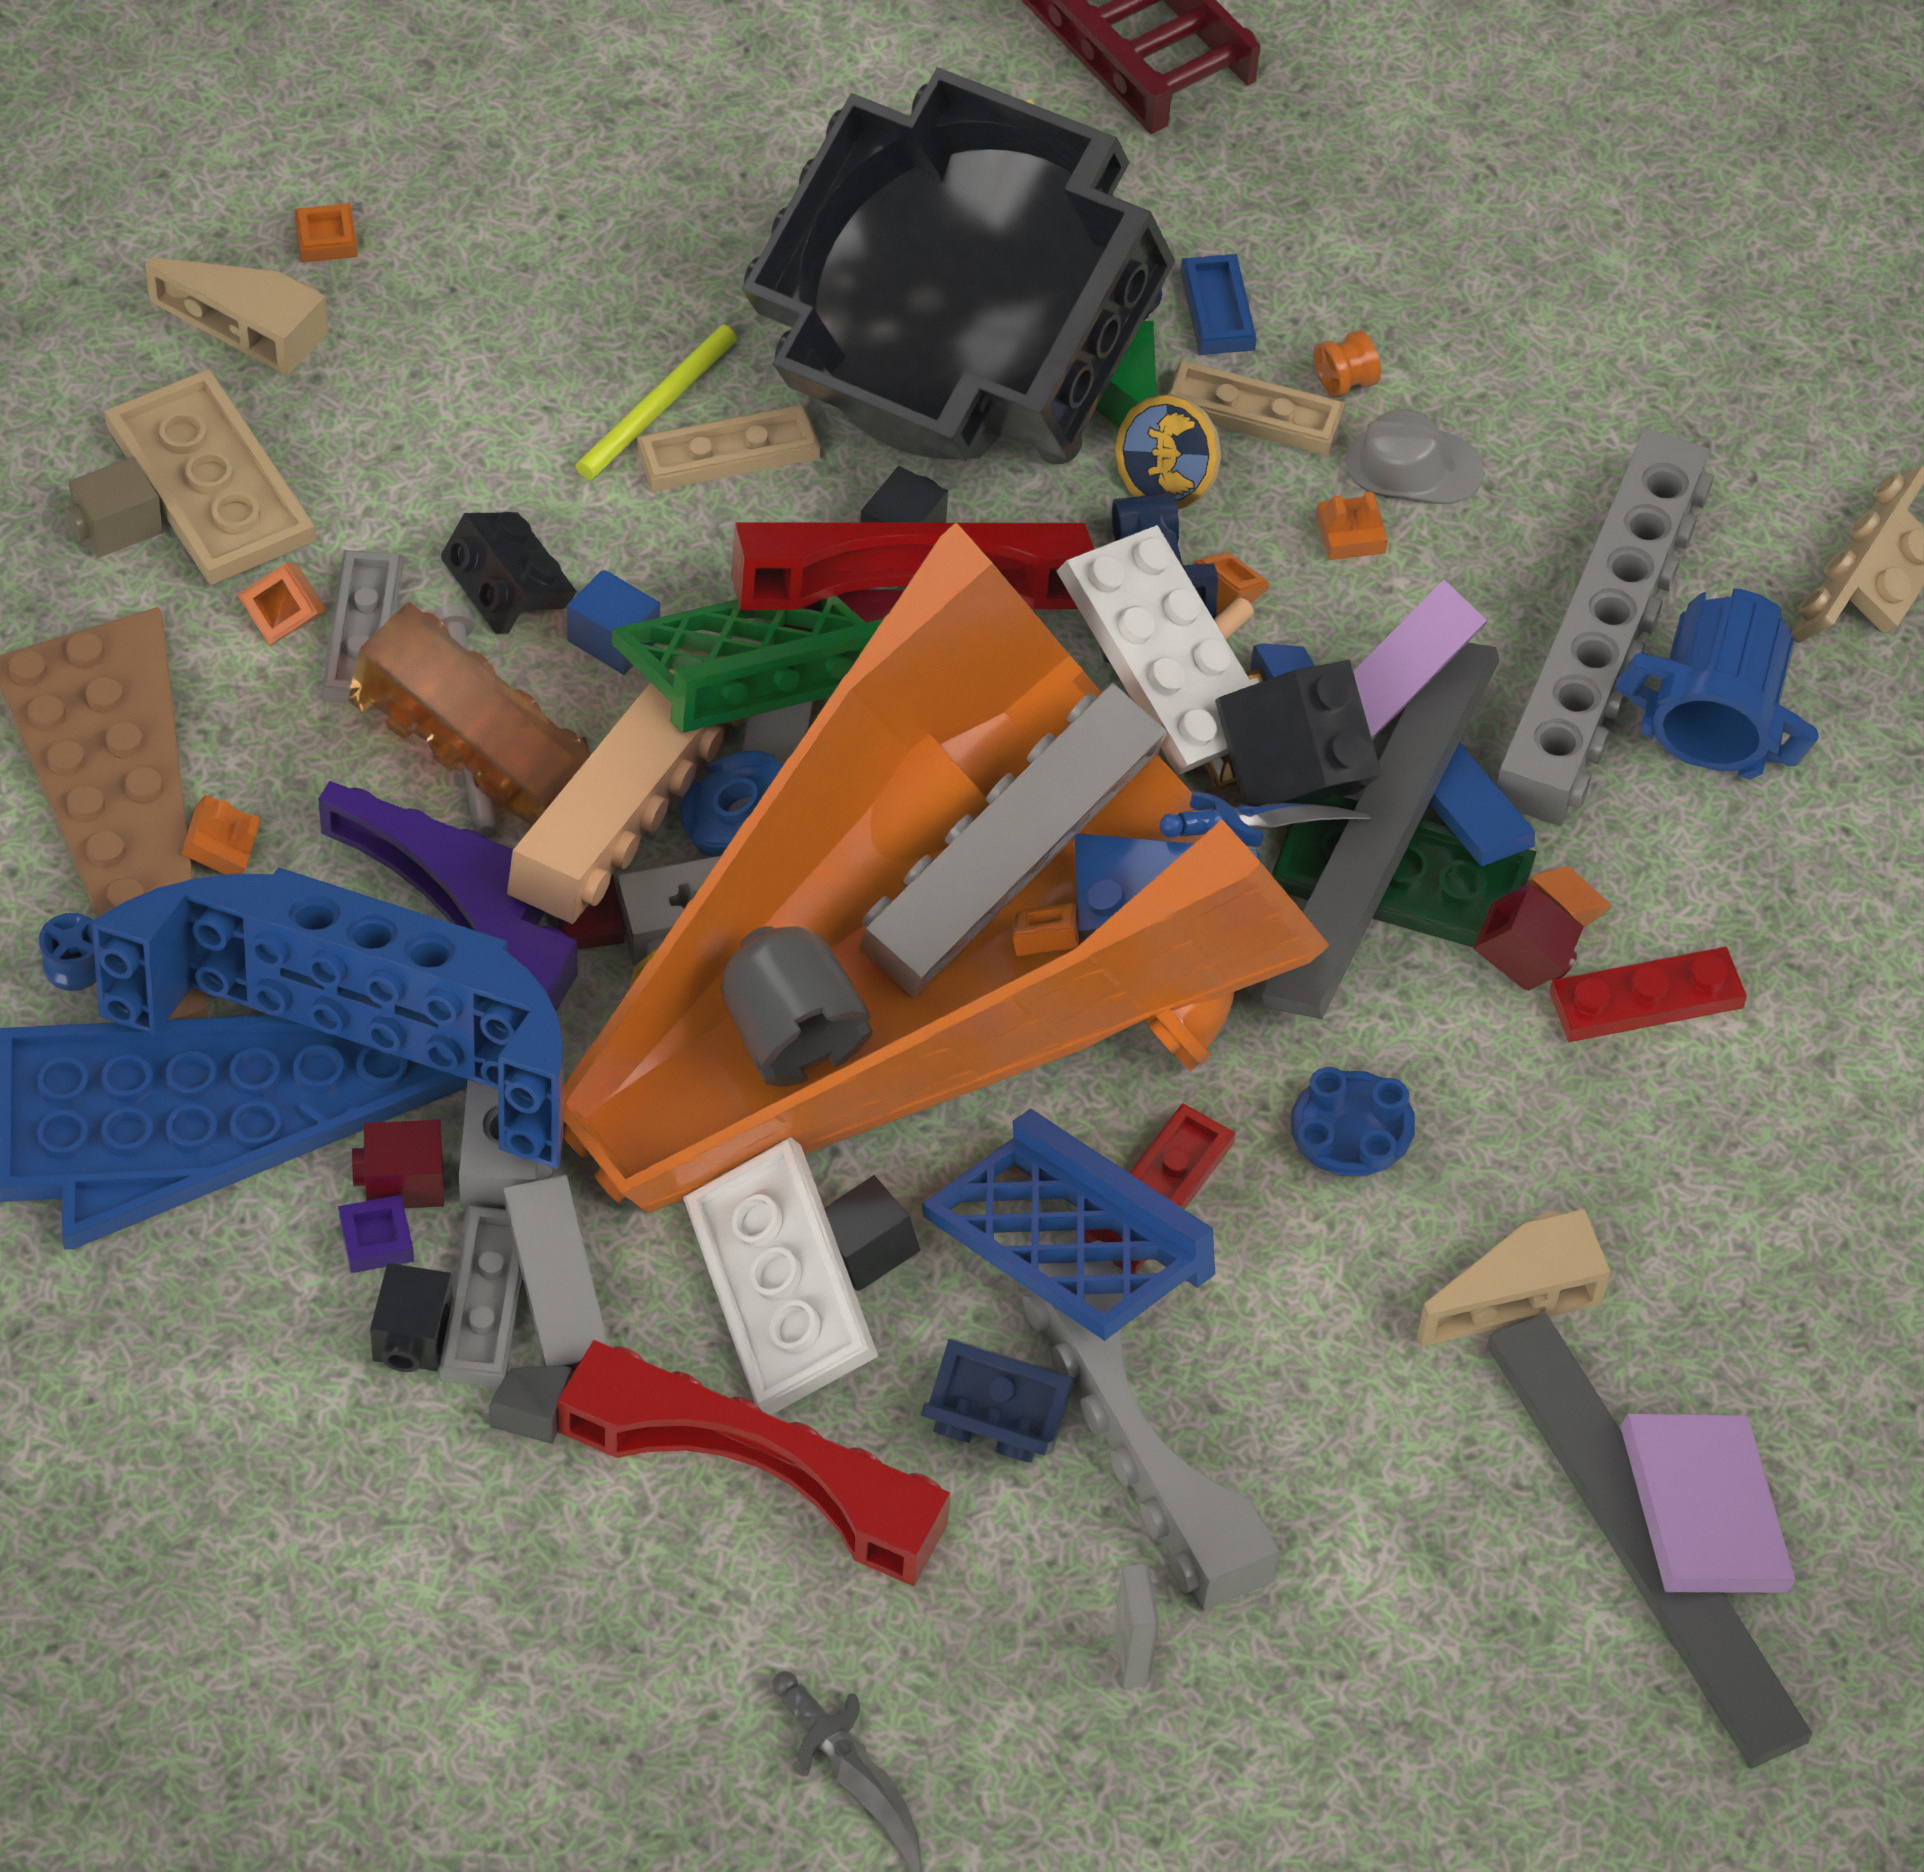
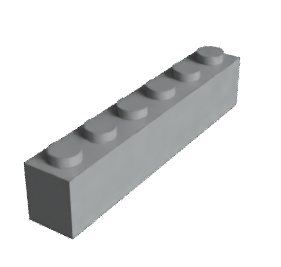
(1011, 839)

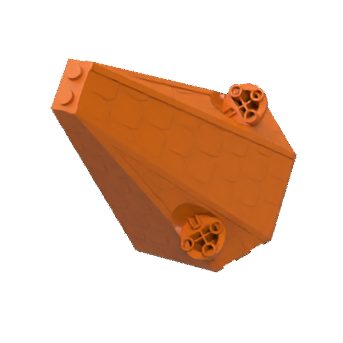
(897, 756)

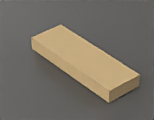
(1260, 407)
(728, 447)

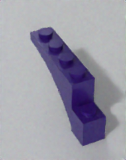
(456, 873)

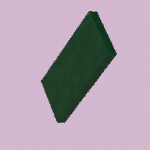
(1434, 888)

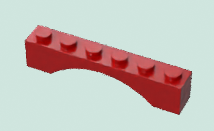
(810, 561)
(638, 1408)

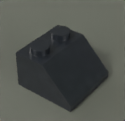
(1299, 737)

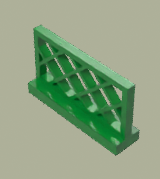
(739, 675)

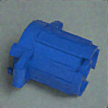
(1722, 688)

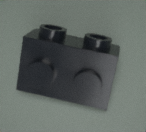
(504, 568)

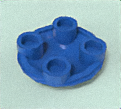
(1352, 1122)

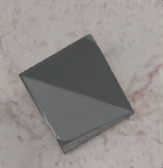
(528, 1401)

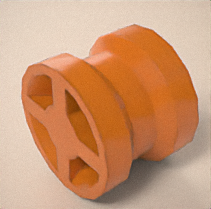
(1347, 363)

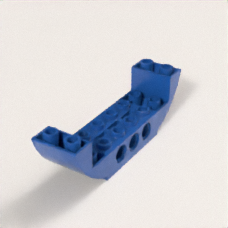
(350, 972)

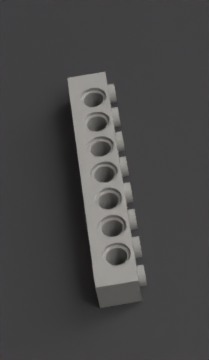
(1603, 627)

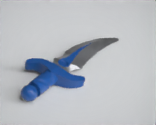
(1246, 818)

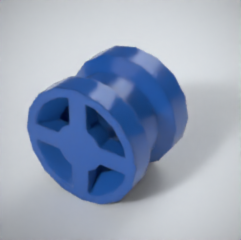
(63, 938)

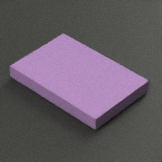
(1707, 1503)

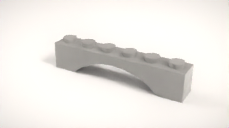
(1211, 1531)

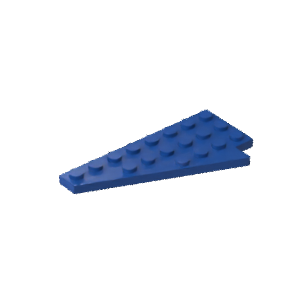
(157, 1120)

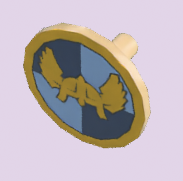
(1167, 449)

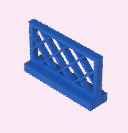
(1104, 1200)

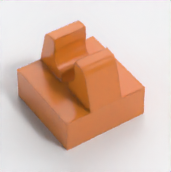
(1351, 527)
(220, 836)

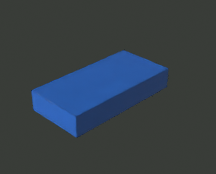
(1218, 304)

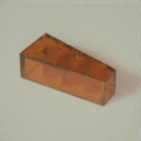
(465, 713)

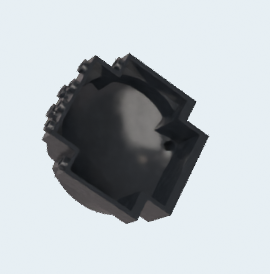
(960, 272)

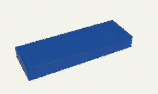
(1479, 811)

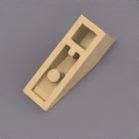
(243, 306)
(1536, 1269)

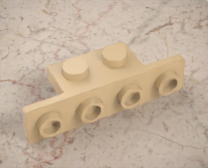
(1878, 568)

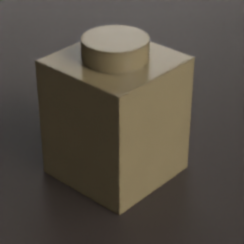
(114, 507)

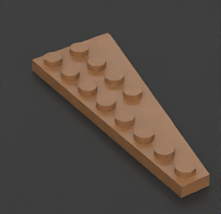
(107, 757)

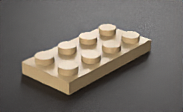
(211, 476)

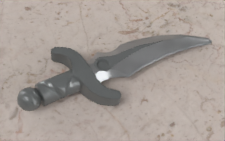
(850, 1762)

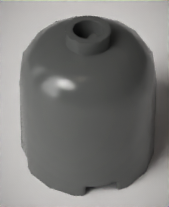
(793, 1003)

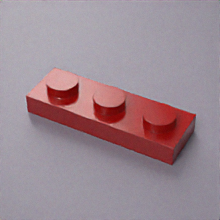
(1647, 994)

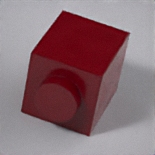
(1529, 937)
(402, 1161)

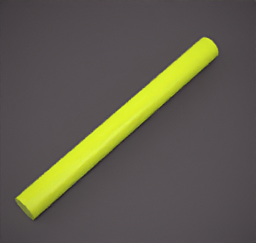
(656, 402)

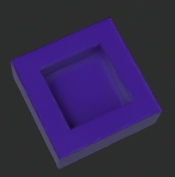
(376, 1233)

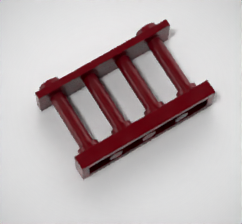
(1121, 62)

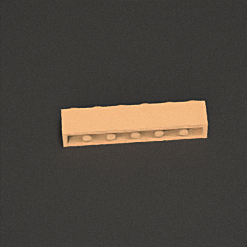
(609, 807)

